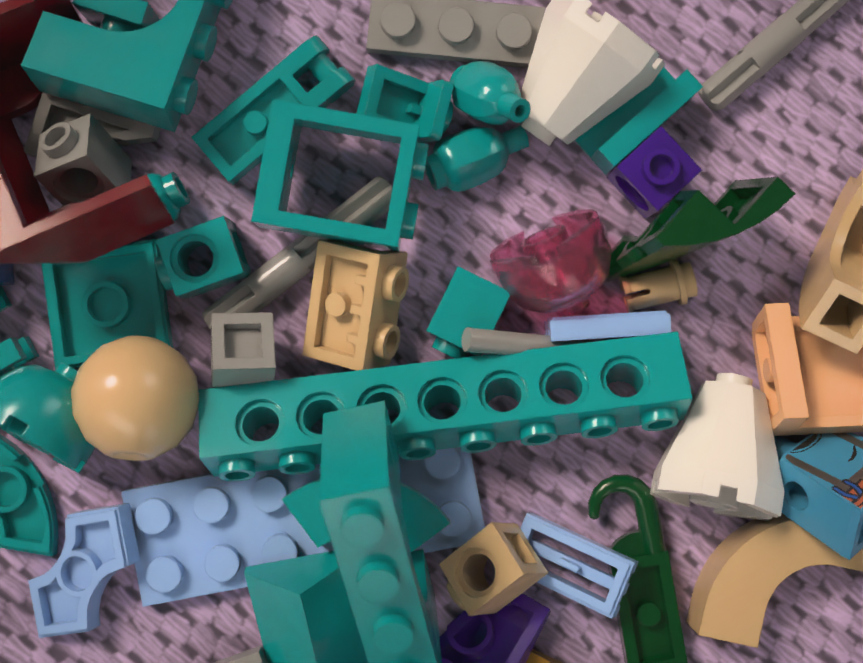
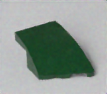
(696, 222)

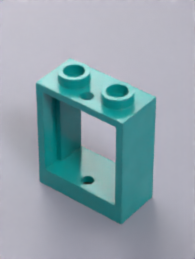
(279, 164)

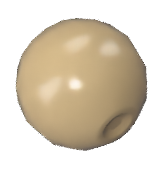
(135, 398)

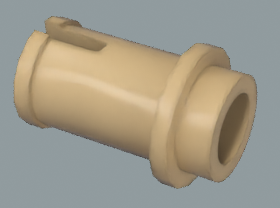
(661, 286)

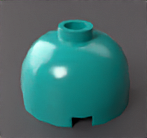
(40, 413)

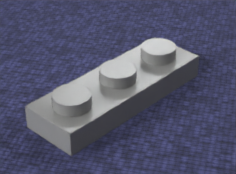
(455, 30)

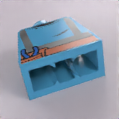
(825, 488)

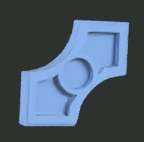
(94, 550)

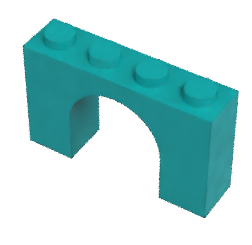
(127, 73)
(368, 532)

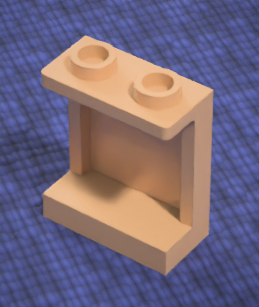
(805, 378)

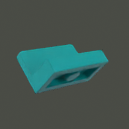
(637, 119)

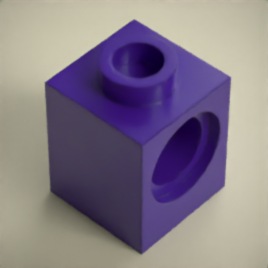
(654, 173)

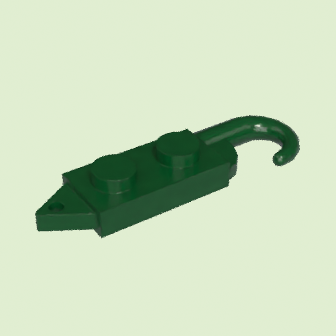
(649, 609)

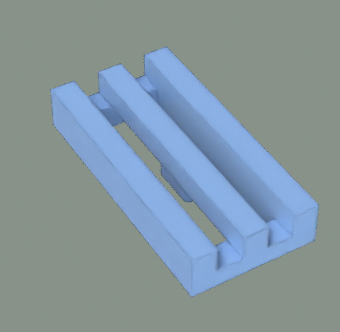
(607, 325)
(617, 584)

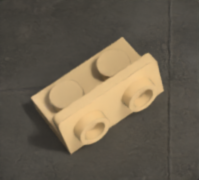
(355, 305)

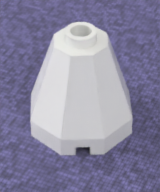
(583, 70)
(724, 453)

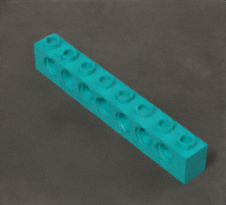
(648, 363)

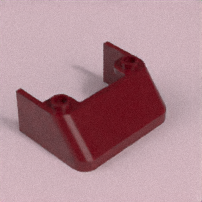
(27, 226)

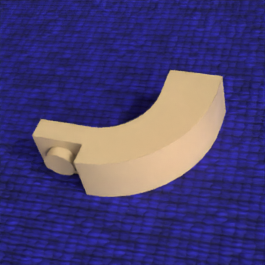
(834, 275)
(745, 572)

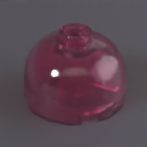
(556, 265)

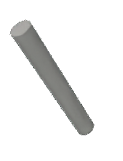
(507, 342)

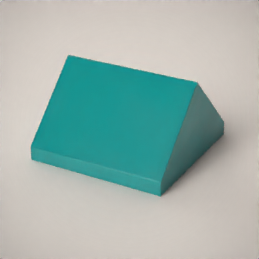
(304, 611)

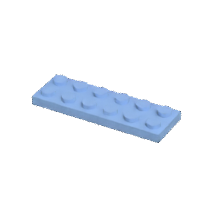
(206, 530)

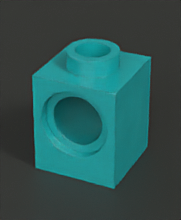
(228, 258)
(466, 303)

